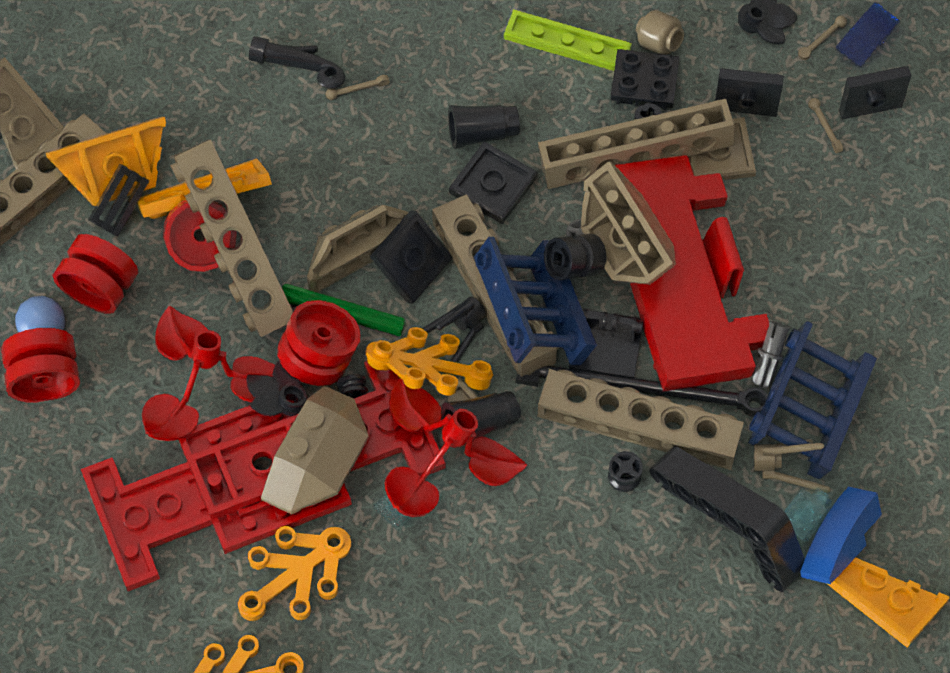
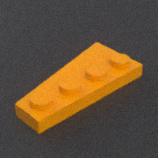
(243, 177)

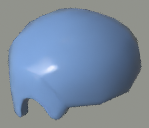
(39, 313)

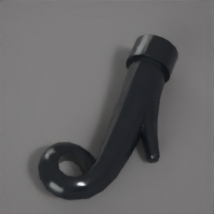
(299, 57)

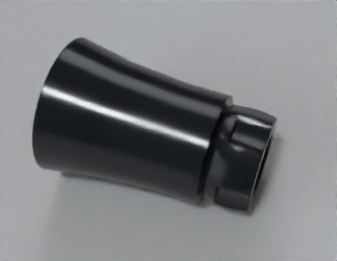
(481, 123)
(492, 411)

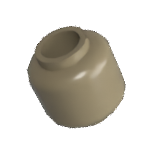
(659, 32)

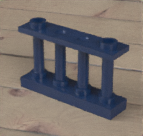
(559, 296)
(844, 399)

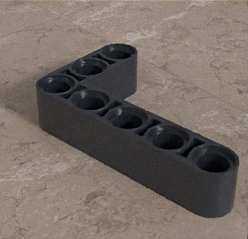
(738, 509)

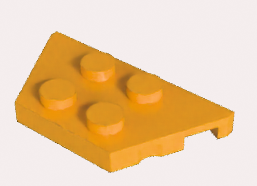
(94, 161)

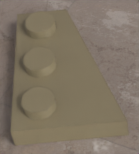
(23, 116)

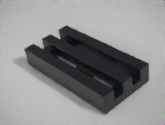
(129, 206)

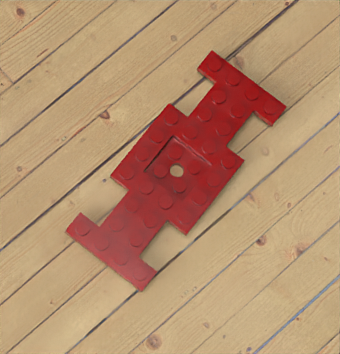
(222, 481)

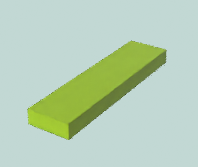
(564, 39)

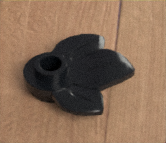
(766, 19)
(274, 391)

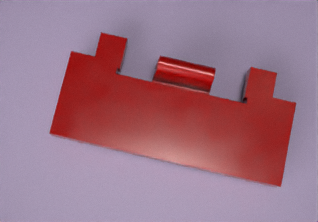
(684, 306)

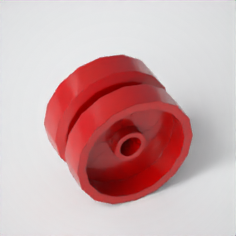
(182, 243)
(95, 273)
(318, 343)
(40, 365)

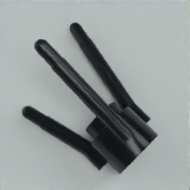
(465, 316)

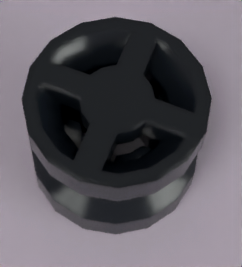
(624, 464)

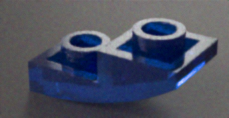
(867, 34)

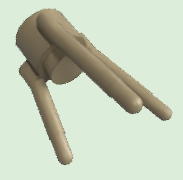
(769, 457)

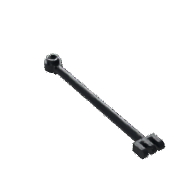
(739, 399)

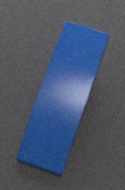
(841, 535)

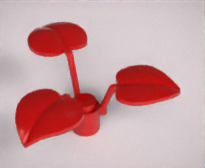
(175, 338)
(418, 409)

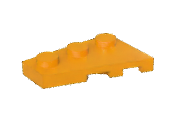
(891, 603)

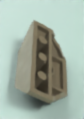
(631, 233)
(350, 244)
(316, 452)

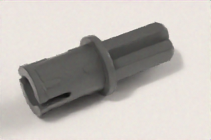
(770, 354)

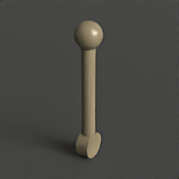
(805, 52)
(382, 80)
(814, 104)

